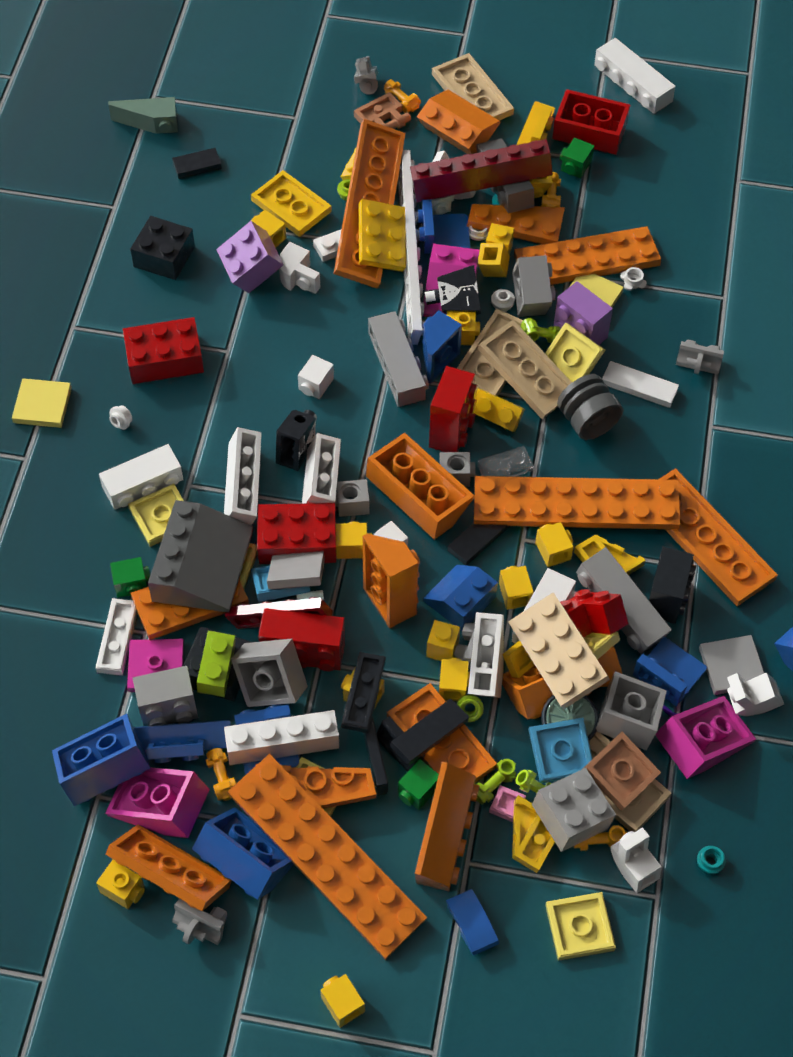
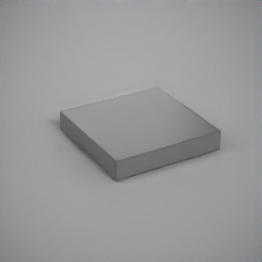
(296, 570)
(728, 658)

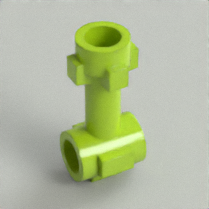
(534, 332)
(505, 773)
(527, 781)

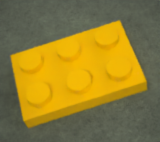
(291, 203)
(382, 235)

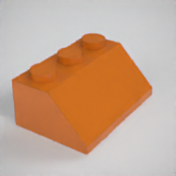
(457, 121)

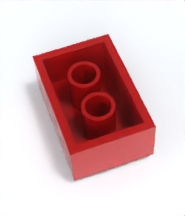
(591, 120)
(163, 350)
(452, 410)
(296, 530)
(316, 637)

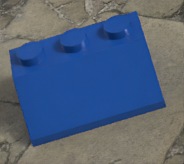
(100, 760)
(242, 852)

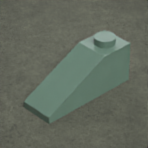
(151, 114)

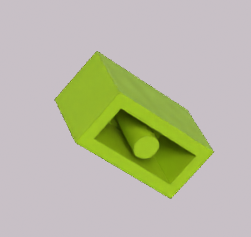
(216, 663)

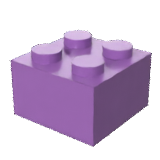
(249, 257)
(583, 312)

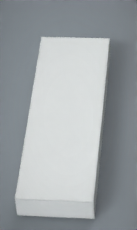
(640, 384)
(116, 637)

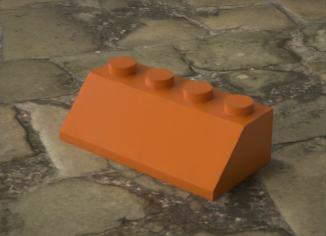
(418, 485)
(390, 577)
(531, 691)
(445, 828)

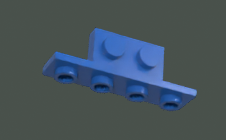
(182, 739)

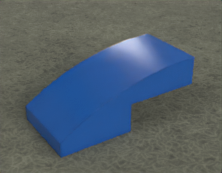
(472, 921)

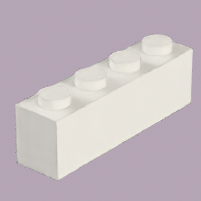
(634, 75)
(243, 475)
(282, 737)

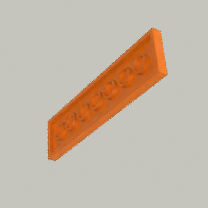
(373, 179)
(577, 502)
(327, 856)

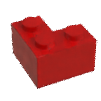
(596, 612)

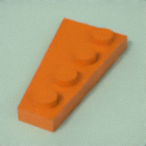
(531, 224)
(335, 785)

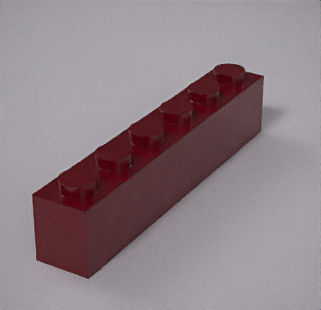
(481, 170)

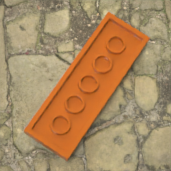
(597, 254)
(717, 546)

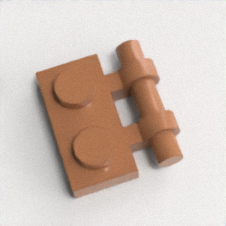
(383, 109)

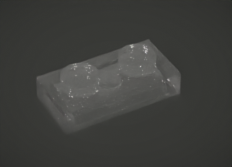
(506, 463)

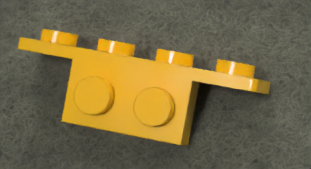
(537, 123)

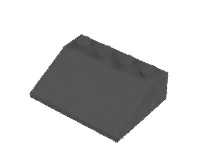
(199, 558)

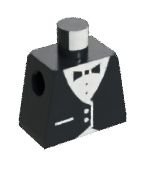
(456, 292)
(296, 428)

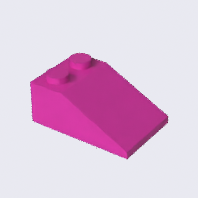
(445, 260)
(704, 736)
(160, 801)

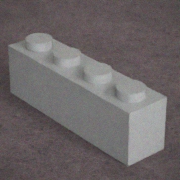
(397, 359)
(645, 624)

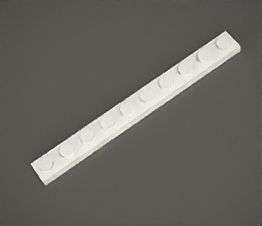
(413, 271)

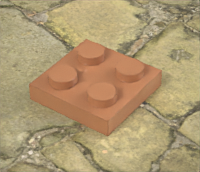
(622, 771)

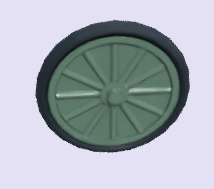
(583, 708)

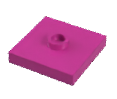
(153, 657)

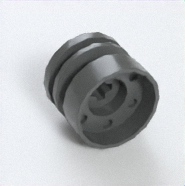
(590, 406)

